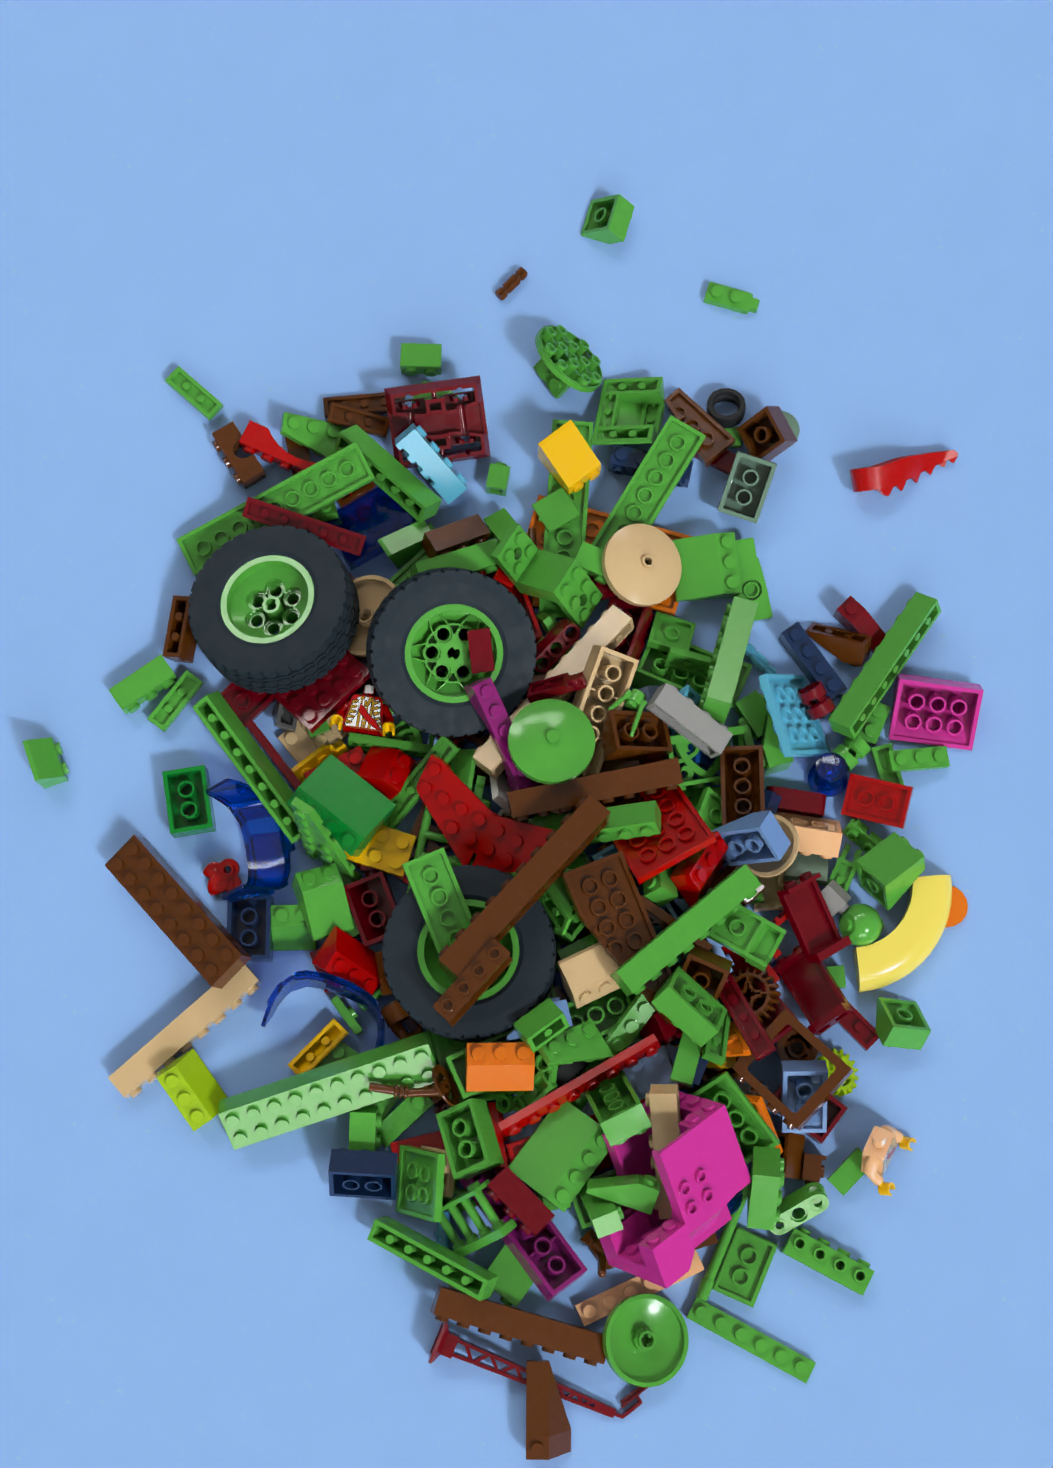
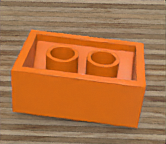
(499, 1067)

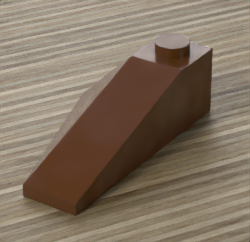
(546, 1420)

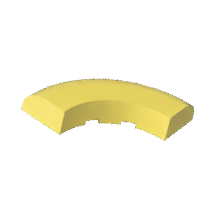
(912, 937)

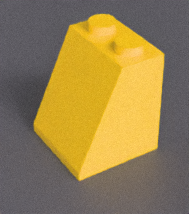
(569, 458)

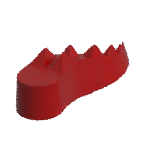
(897, 471)

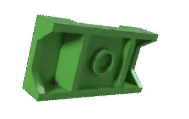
(749, 936)

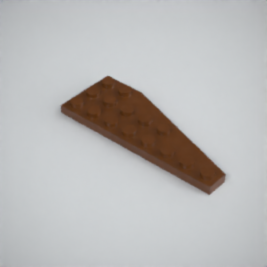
(613, 912)

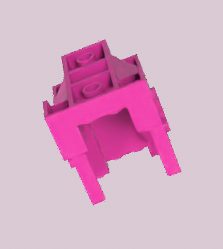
(699, 1176)

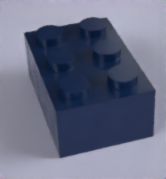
(251, 926)
(363, 1174)

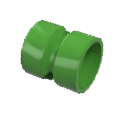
(852, 750)

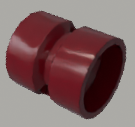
(820, 706)

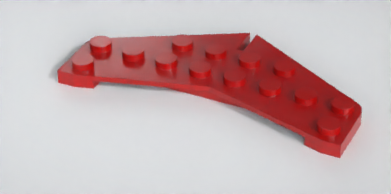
(472, 826)

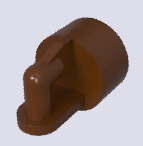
(394, 1016)

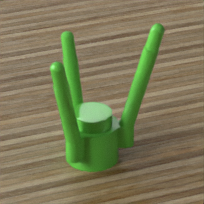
(633, 701)

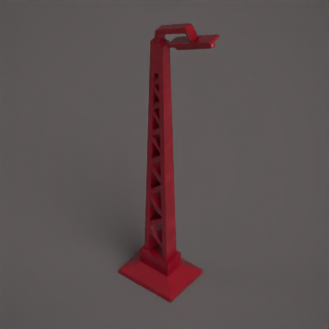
(446, 1343)

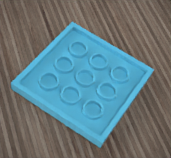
(791, 722)

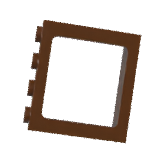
(819, 1098)

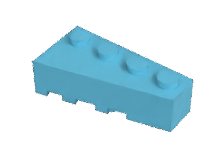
(431, 463)

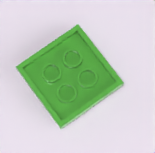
(420, 1183)

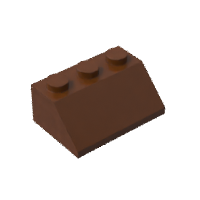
(649, 743)

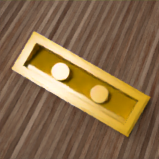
(318, 1048)

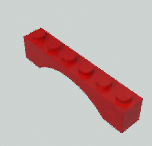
(259, 441)

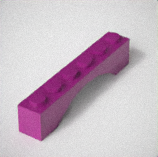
(494, 715)

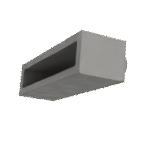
(689, 720)

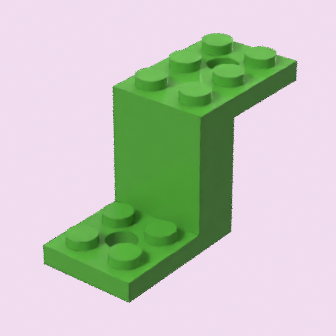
(547, 575)

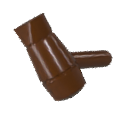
(591, 1240)

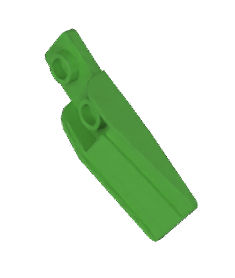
(752, 578)

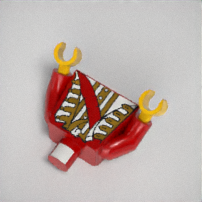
(364, 715)

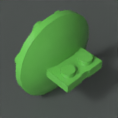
(566, 361)

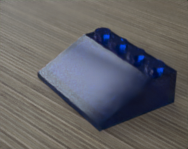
(372, 516)

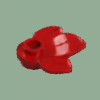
(220, 879)

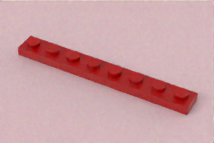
(572, 1090)

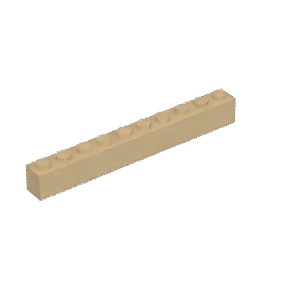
(607, 632)

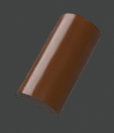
(741, 781)

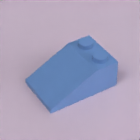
(754, 839)
(798, 1083)

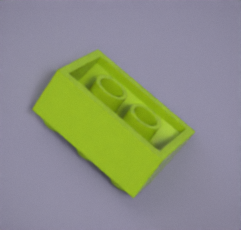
(192, 1088)

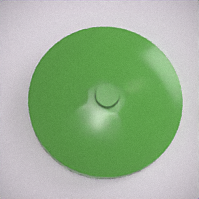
(551, 741)
(645, 1340)

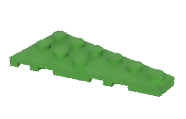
(317, 841)

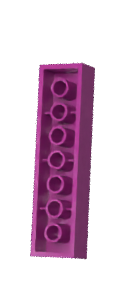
(544, 1258)

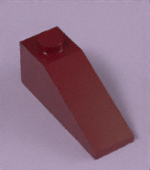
(857, 619)

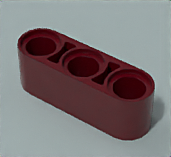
(563, 640)
(800, 801)

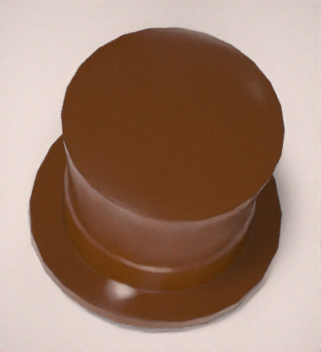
(795, 1047)

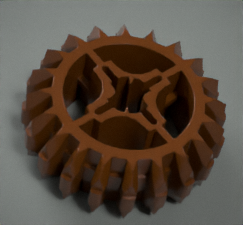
(768, 996)

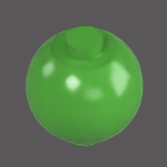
(861, 924)

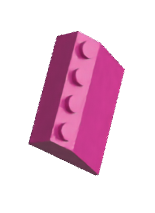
(935, 711)

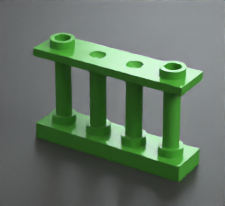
(486, 1234)

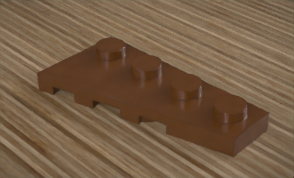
(690, 413)

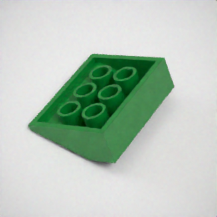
(345, 804)

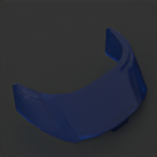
(264, 841)
(329, 983)

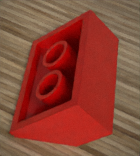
(699, 870)
(348, 959)

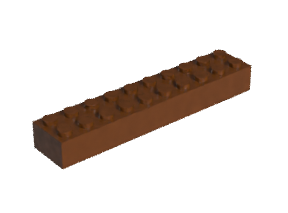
(527, 886)

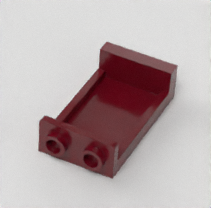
(811, 918)
(813, 991)

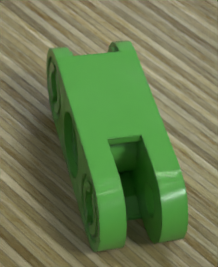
(808, 1200)

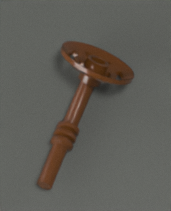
(442, 1086)

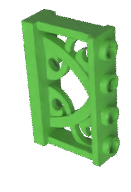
(681, 747)
(411, 748)

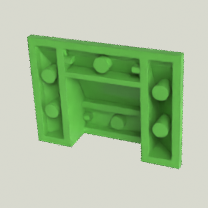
(629, 411)

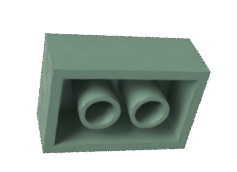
(747, 486)

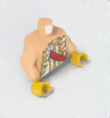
(879, 1152)

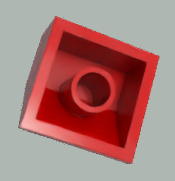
(386, 769)

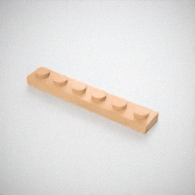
(604, 1302)

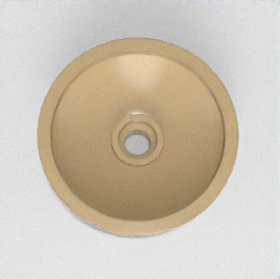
(774, 868)

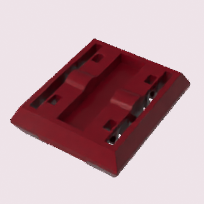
(441, 416)

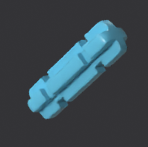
(759, 660)

